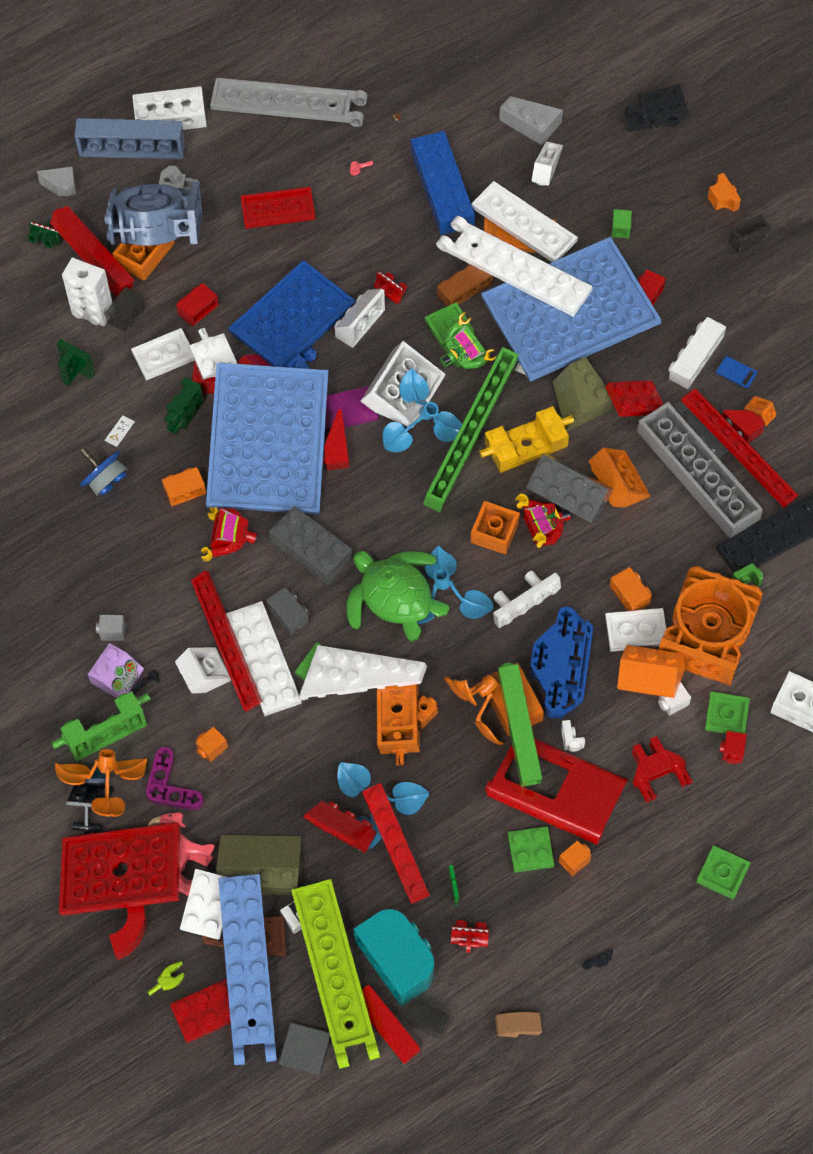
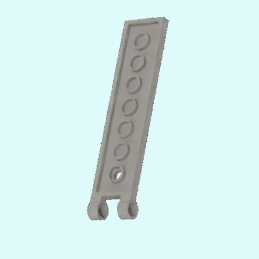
(287, 100)

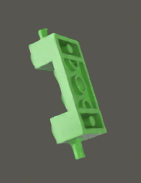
(84, 743)

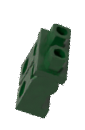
(184, 406)

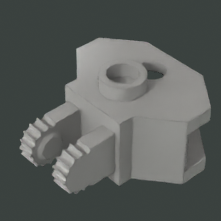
(173, 177)

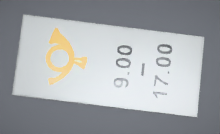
(119, 431)

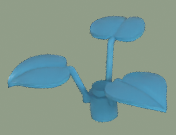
(416, 388)
(473, 605)
(407, 795)

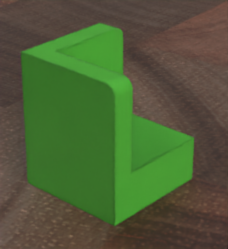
(621, 223)

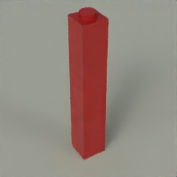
(90, 249)

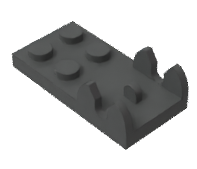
(702, 431)

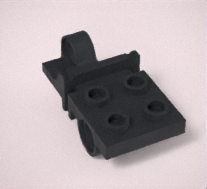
(658, 107)

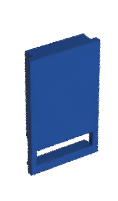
(735, 371)

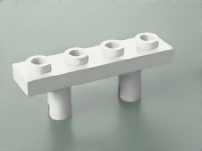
(521, 604)

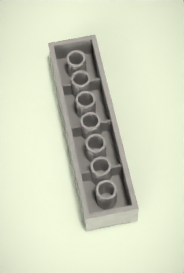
(699, 470)

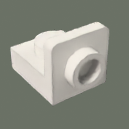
(569, 737)

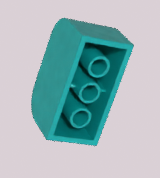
(397, 954)

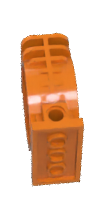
(708, 649)

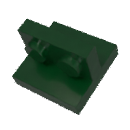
(73, 362)

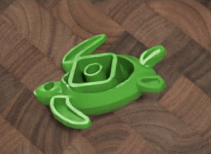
(394, 591)

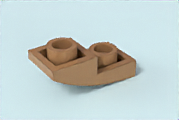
(518, 1023)

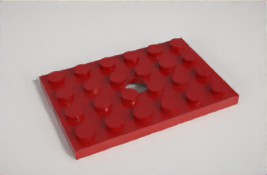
(90, 862)

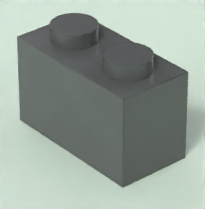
(288, 610)

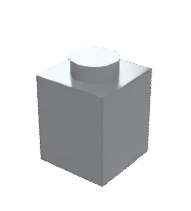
(111, 627)

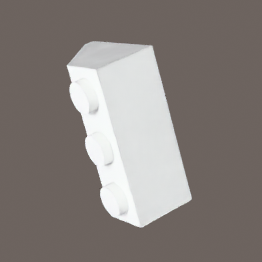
(360, 317)

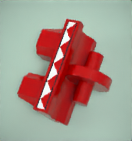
(391, 289)
(469, 937)

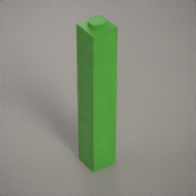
(519, 725)

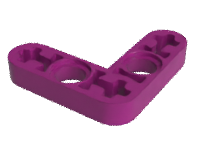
(162, 785)

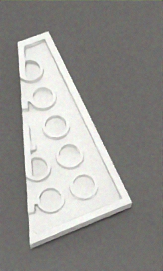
(353, 672)

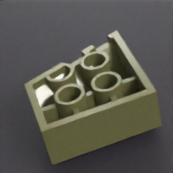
(581, 393)

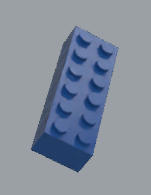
(441, 180)

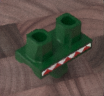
(44, 232)

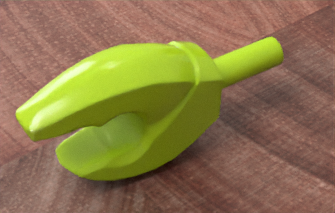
(165, 979)

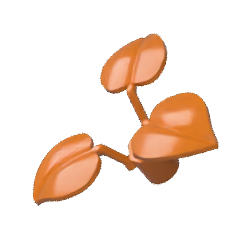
(483, 688)
(128, 769)

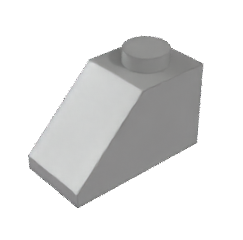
(59, 181)

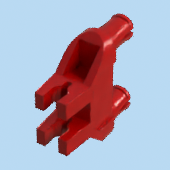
(655, 766)

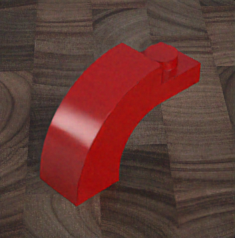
(131, 934)

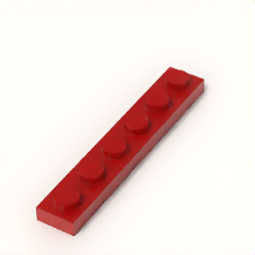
(395, 843)

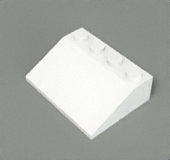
(384, 393)

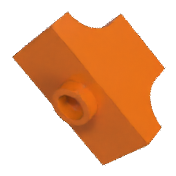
(724, 194)

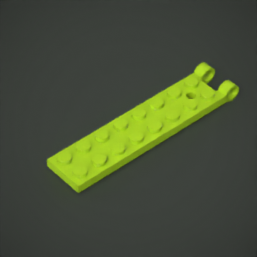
(334, 969)

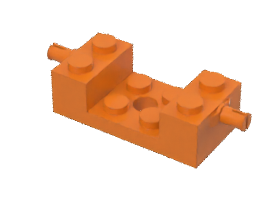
(398, 731)

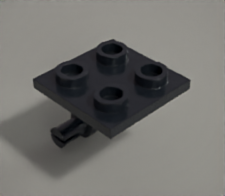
(83, 796)

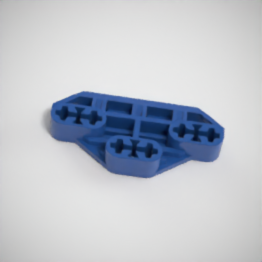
(556, 663)

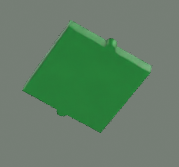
(453, 885)

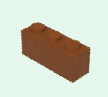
(463, 285)

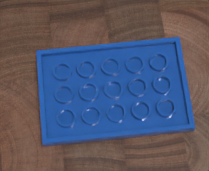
(292, 315)

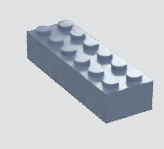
(130, 138)

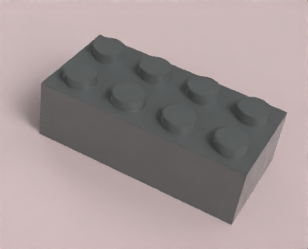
(569, 488)
(311, 545)

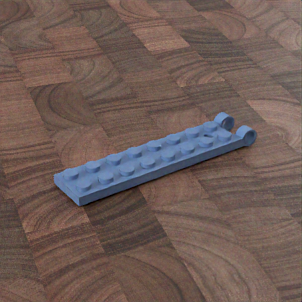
(246, 965)

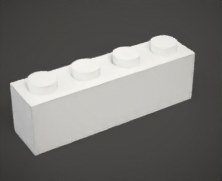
(697, 352)

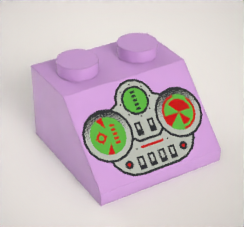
(115, 671)

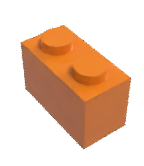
(184, 486)
(630, 590)

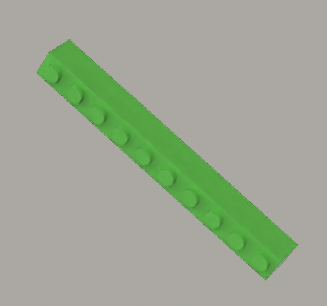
(470, 430)

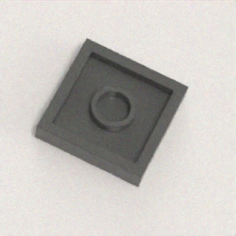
(305, 1049)

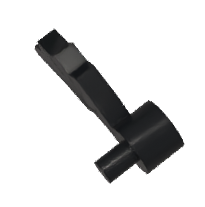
(153, 675)
(599, 962)

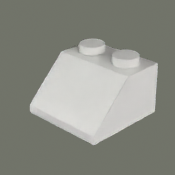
(202, 669)

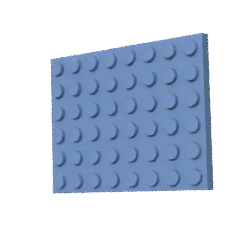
(554, 339)
(267, 438)

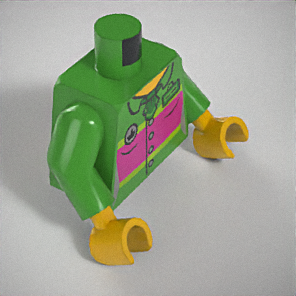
(463, 347)

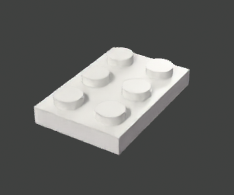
(163, 354)
(635, 628)
(203, 906)

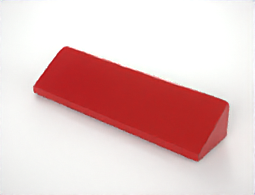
(389, 1027)

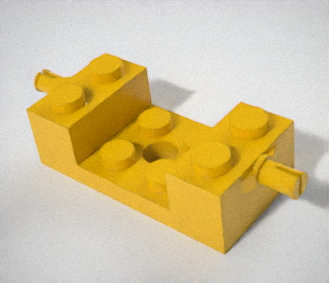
(545, 434)

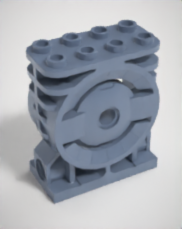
(154, 214)

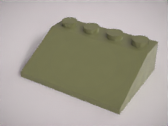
(270, 856)

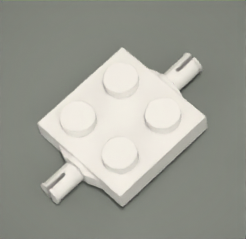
(210, 352)

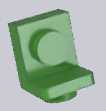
(748, 573)

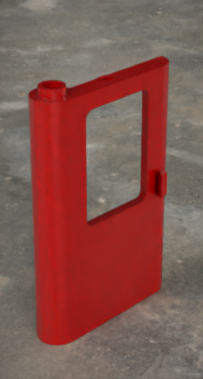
(581, 803)

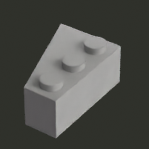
(531, 118)

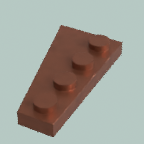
(274, 937)

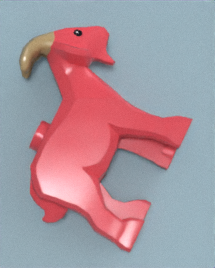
(188, 850)

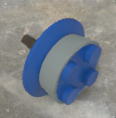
(104, 474)

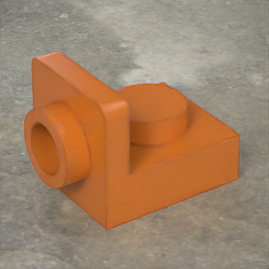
(763, 408)

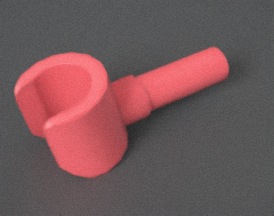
(355, 167)

